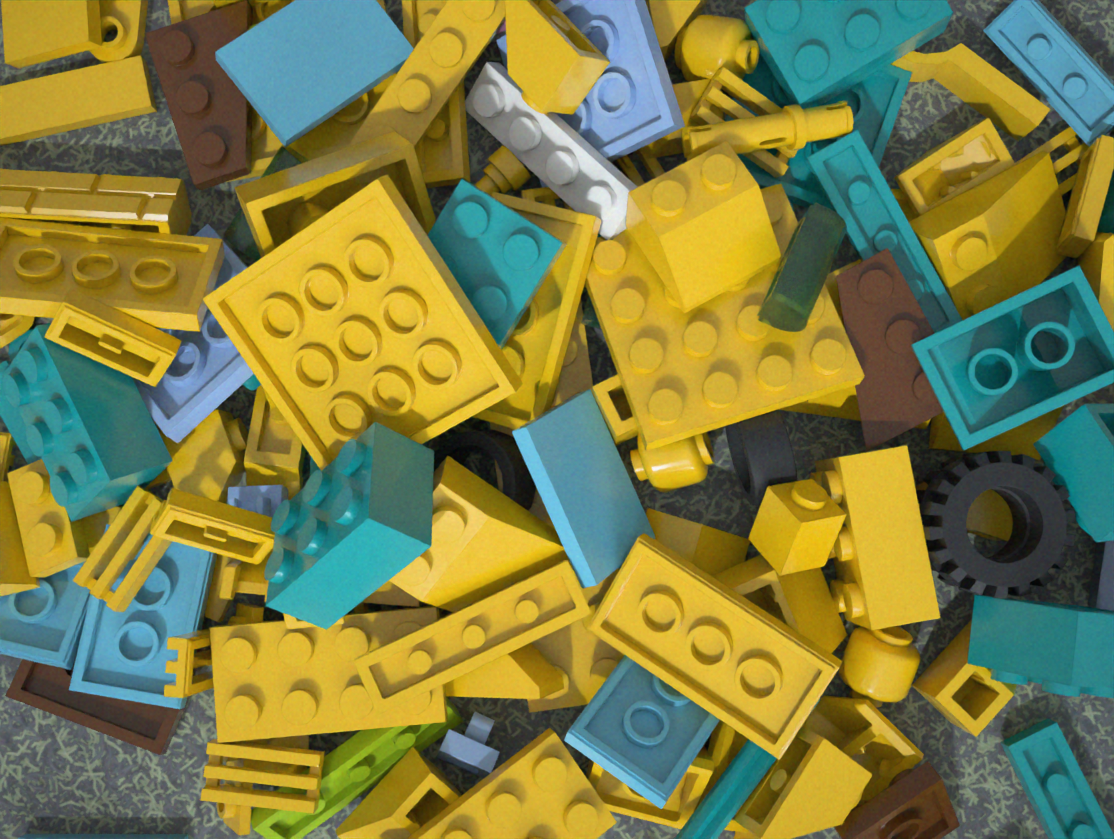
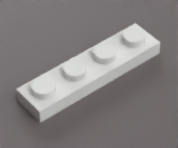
(551, 150)

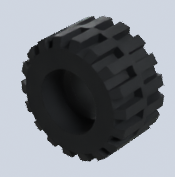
(1037, 527)

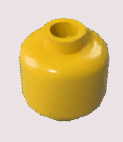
(715, 43)
(675, 463)
(879, 664)

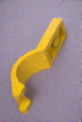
(978, 86)
(271, 458)

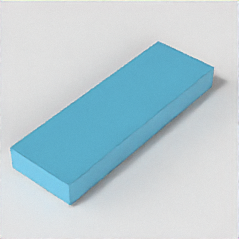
(1056, 67)

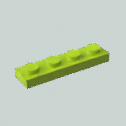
(350, 773)

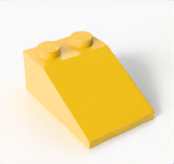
(996, 236)
(477, 543)

